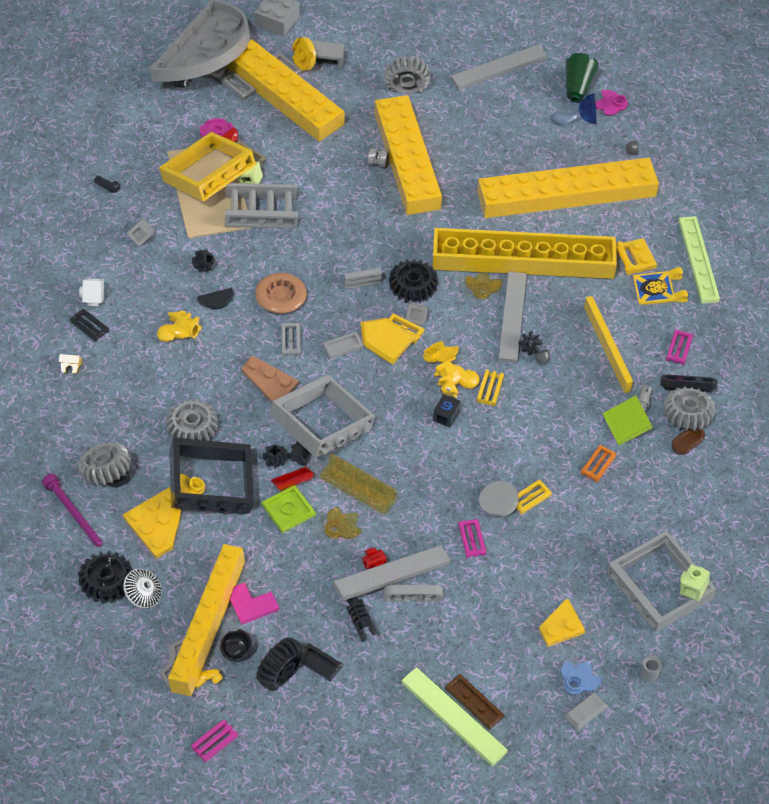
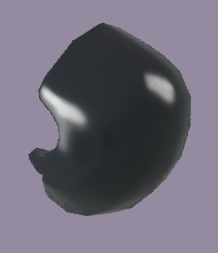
(233, 642)

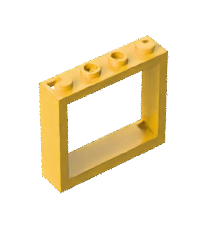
(217, 179)

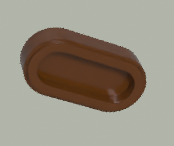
(687, 441)

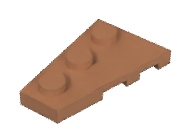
(268, 379)

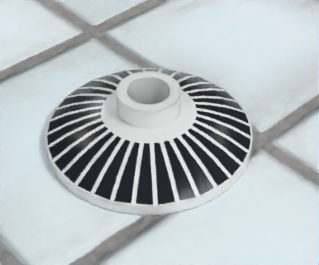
(138, 593)

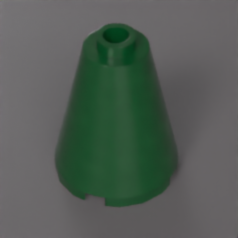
(579, 75)

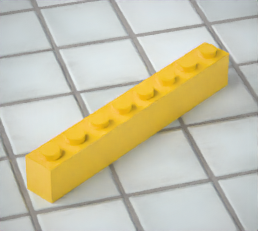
(206, 620)

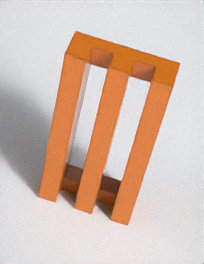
(591, 475)

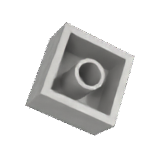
(277, 15)

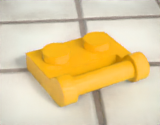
(640, 253)

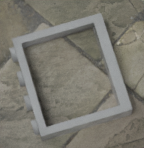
(335, 392)
(635, 595)

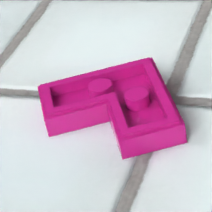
(251, 609)

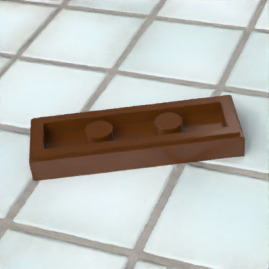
(474, 702)

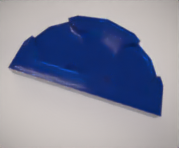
(587, 109)

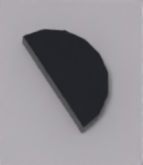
(217, 299)

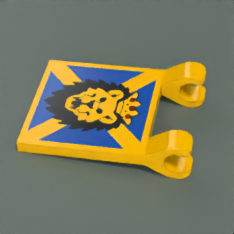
(658, 288)

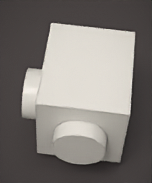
(92, 291)

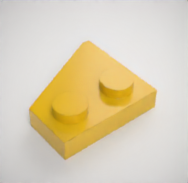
(561, 625)

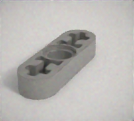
(416, 593)

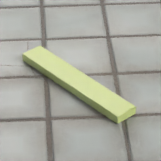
(699, 260)
(454, 716)

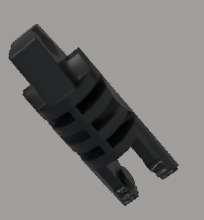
(360, 617)

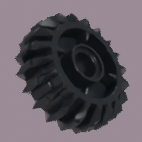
(413, 280)
(104, 565)
(280, 663)

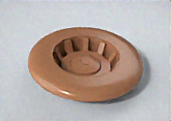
(280, 297)

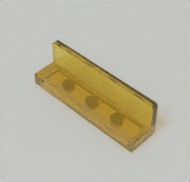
(359, 484)

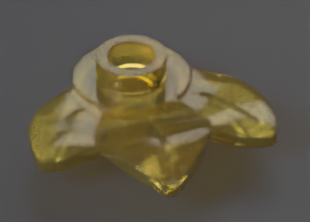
(483, 283)
(343, 523)

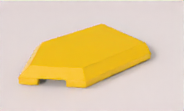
(385, 338)

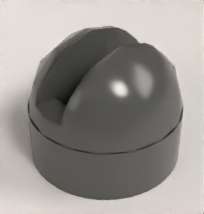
(632, 148)
(542, 356)

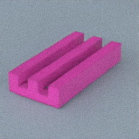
(676, 358)
(482, 551)
(227, 729)

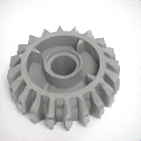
(407, 75)
(689, 408)
(202, 415)
(104, 463)

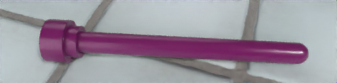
(52, 483)

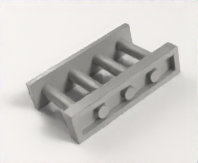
(259, 218)

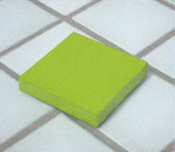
(627, 420)
(288, 508)

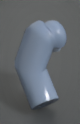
(562, 119)

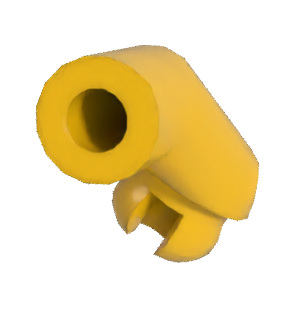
(205, 675)

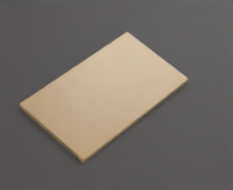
(206, 216)

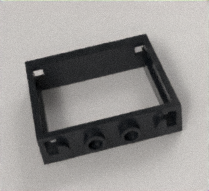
(210, 450)

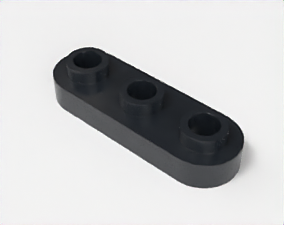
(705, 384)

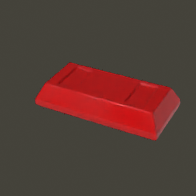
(292, 478)

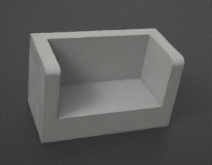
(329, 50)

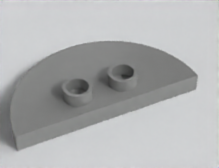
(206, 45)

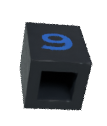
(446, 410)

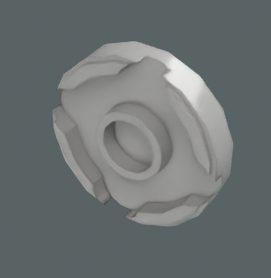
(498, 499)

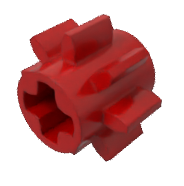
(373, 558)

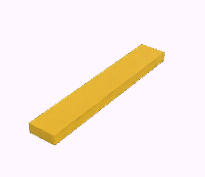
(608, 344)

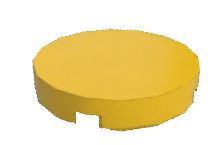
(304, 53)

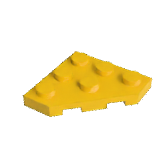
(155, 523)

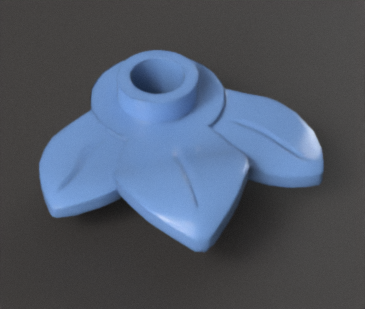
(581, 676)

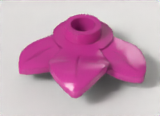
(611, 102)

